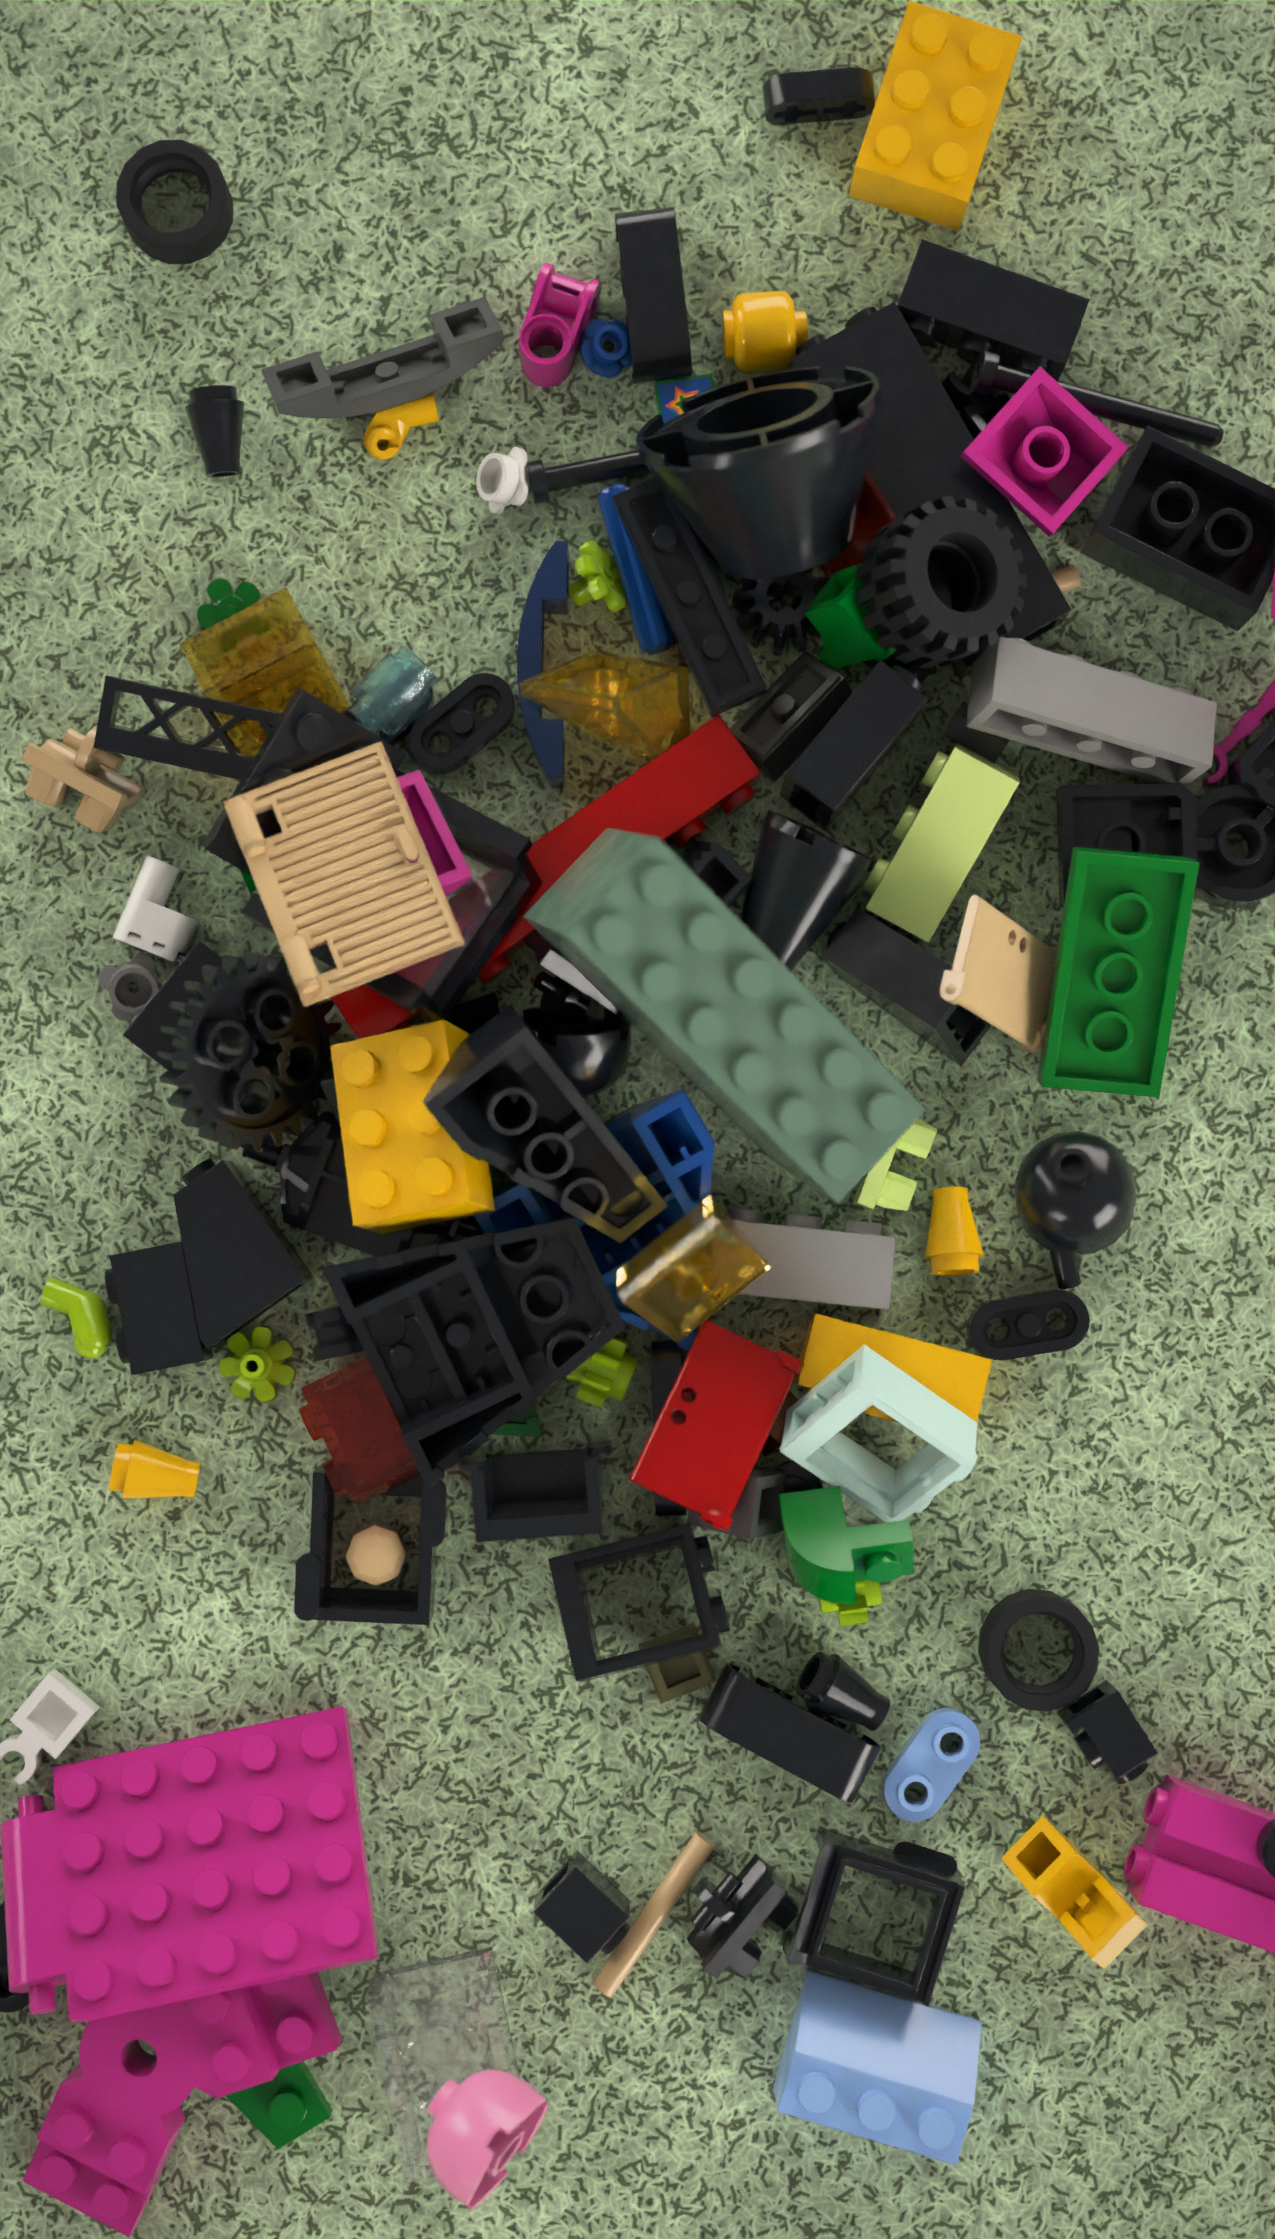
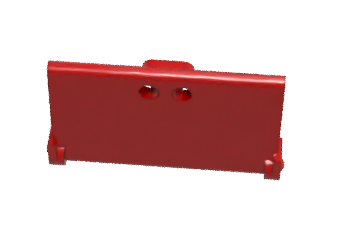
(711, 1441)

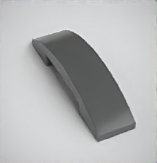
(391, 377)

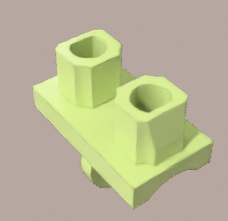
(890, 1189)

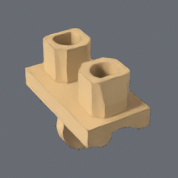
(84, 769)

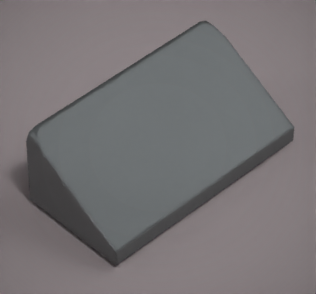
(791, 714)

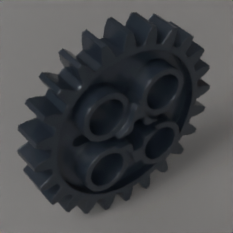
(248, 1053)

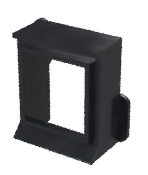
(537, 1493)
(313, 1589)
(905, 1864)

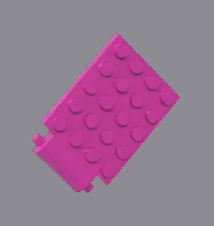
(190, 1869)

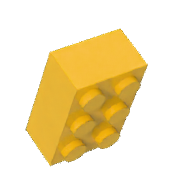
(934, 115)
(396, 1153)

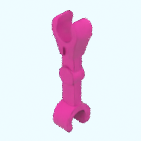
(1242, 728)

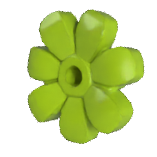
(598, 578)
(269, 1361)

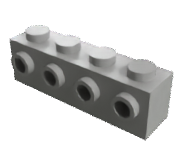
(1091, 713)

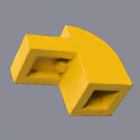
(1074, 1891)

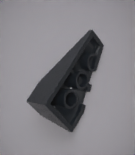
(525, 1116)

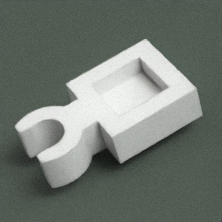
(48, 1722)

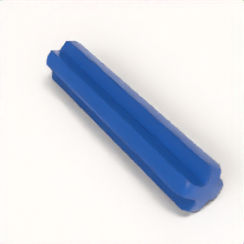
(646, 614)

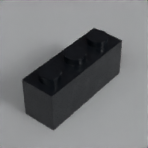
(989, 309)

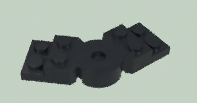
(1175, 823)

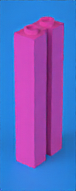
(1204, 1862)

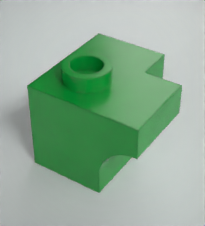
(841, 623)

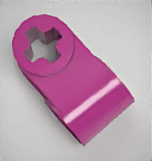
(557, 318)

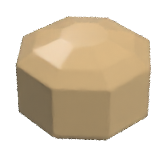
(376, 1554)

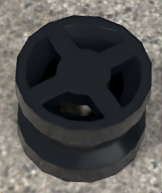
(332, 1334)

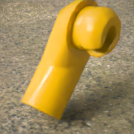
(391, 426)

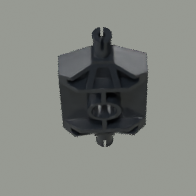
(318, 1200)

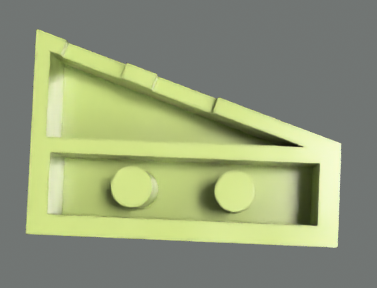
(940, 840)

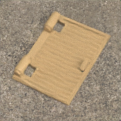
(344, 873)

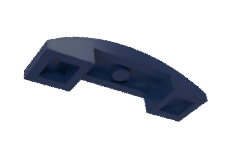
(546, 596)

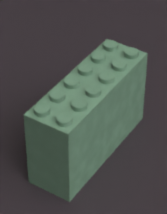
(724, 1010)

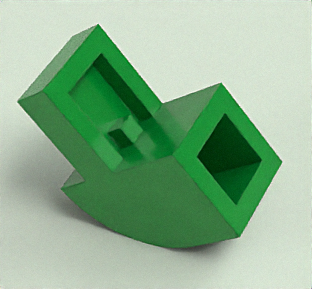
(830, 1556)

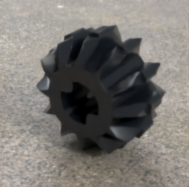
(788, 623)

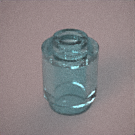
(392, 692)

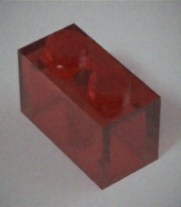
(359, 1433)

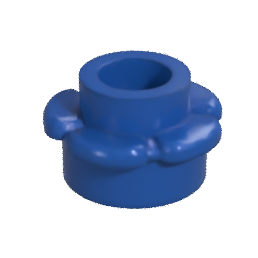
(592, 351)

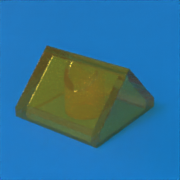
(690, 1271)

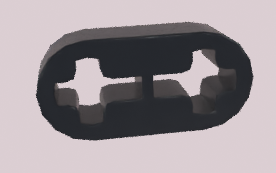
(819, 96)

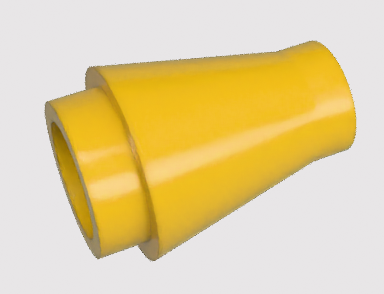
(952, 1234)
(151, 1472)

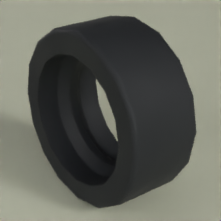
(158, 160)
(1070, 1684)

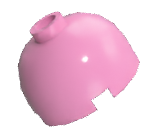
(480, 2130)

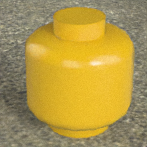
(763, 331)

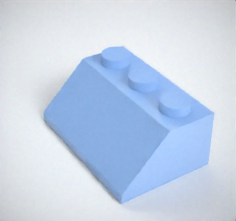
(880, 2067)

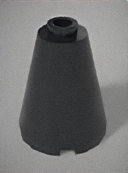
(798, 886)

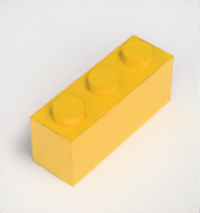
(947, 1372)

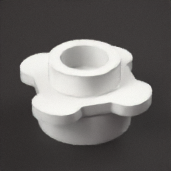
(503, 479)

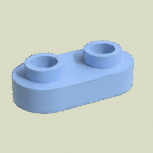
(927, 1763)

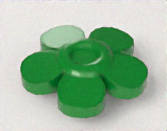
(221, 592)

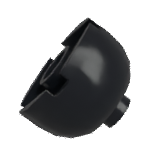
(585, 1047)
(1075, 1193)

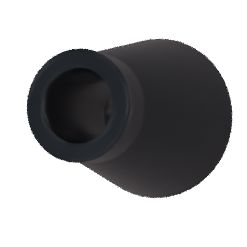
(217, 427)
(839, 1691)

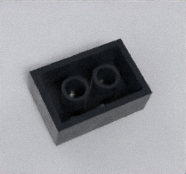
(1189, 529)

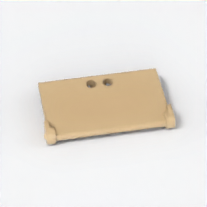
(1001, 974)

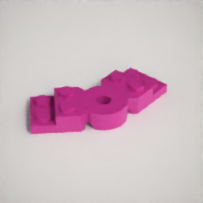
(123, 2106)

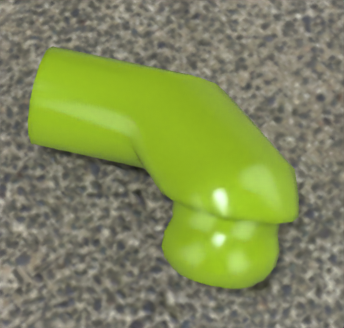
(86, 1315)

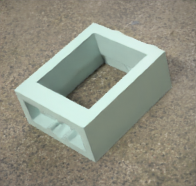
(865, 1379)

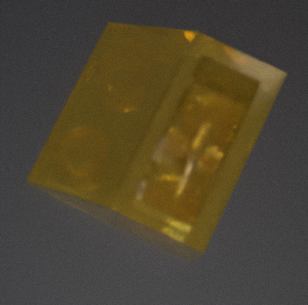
(260, 662)

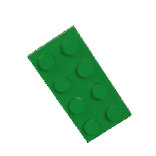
(1117, 971)

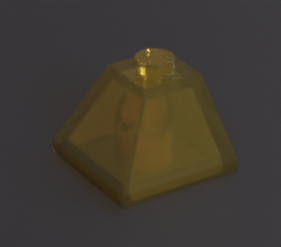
(618, 700)

